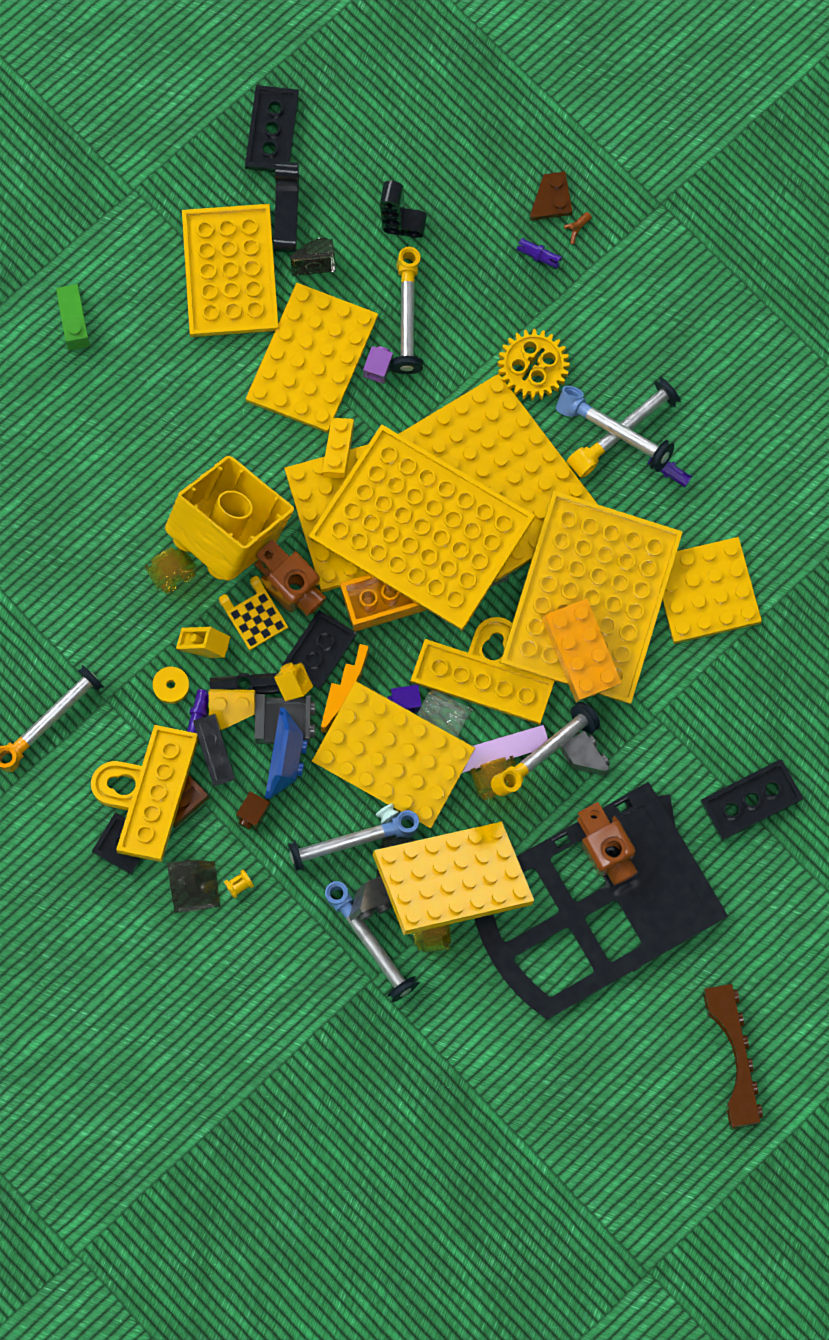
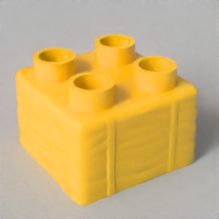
(227, 518)

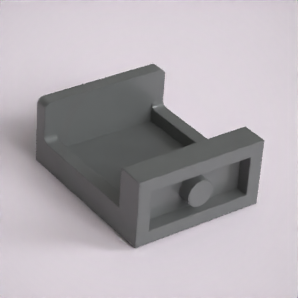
(268, 713)

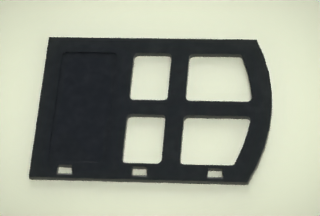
(662, 902)

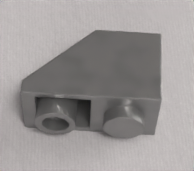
(584, 756)
(370, 899)

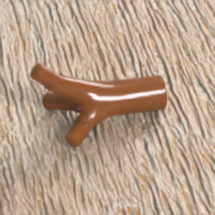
(577, 225)

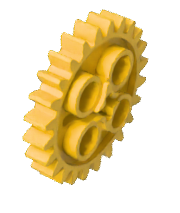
(551, 374)

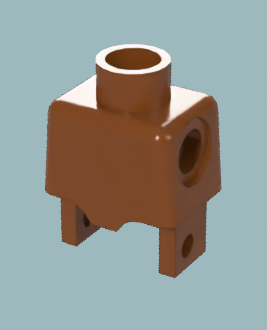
(286, 571)
(600, 836)

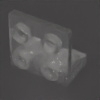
(444, 712)

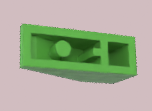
(72, 317)

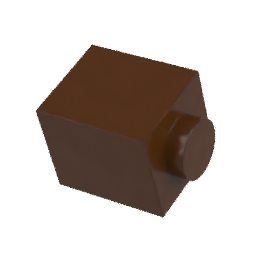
(252, 811)

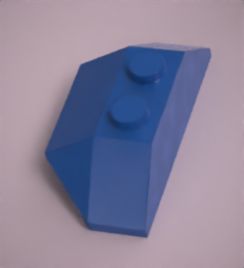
(286, 755)

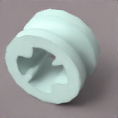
(387, 813)

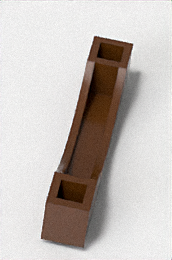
(722, 1008)

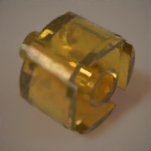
(170, 568)
(483, 777)
(433, 939)

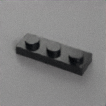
(214, 749)

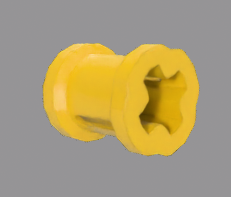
(238, 884)

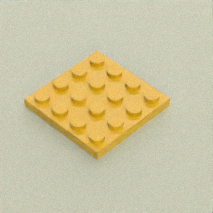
(709, 592)

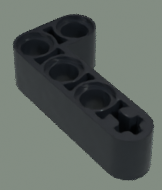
(286, 206)
(397, 218)

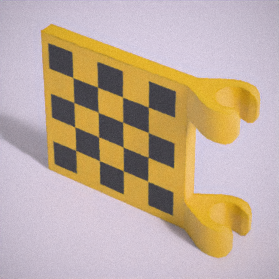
(256, 617)

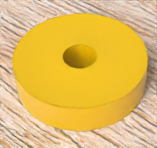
(174, 675)

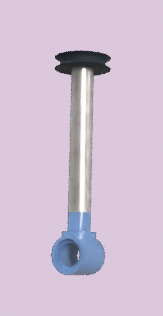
(573, 404)
(354, 839)
(401, 986)

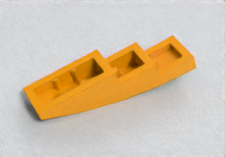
(339, 692)

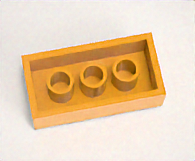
(374, 603)
(581, 650)

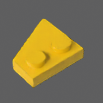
(231, 705)

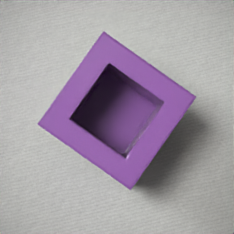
(378, 364)

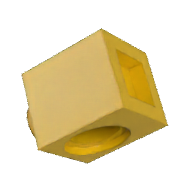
(293, 681)

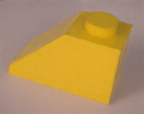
(203, 642)

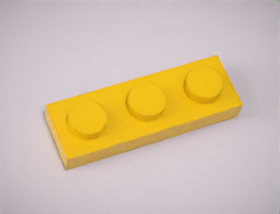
(338, 448)

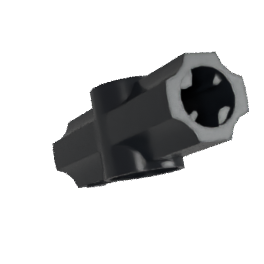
(259, 682)

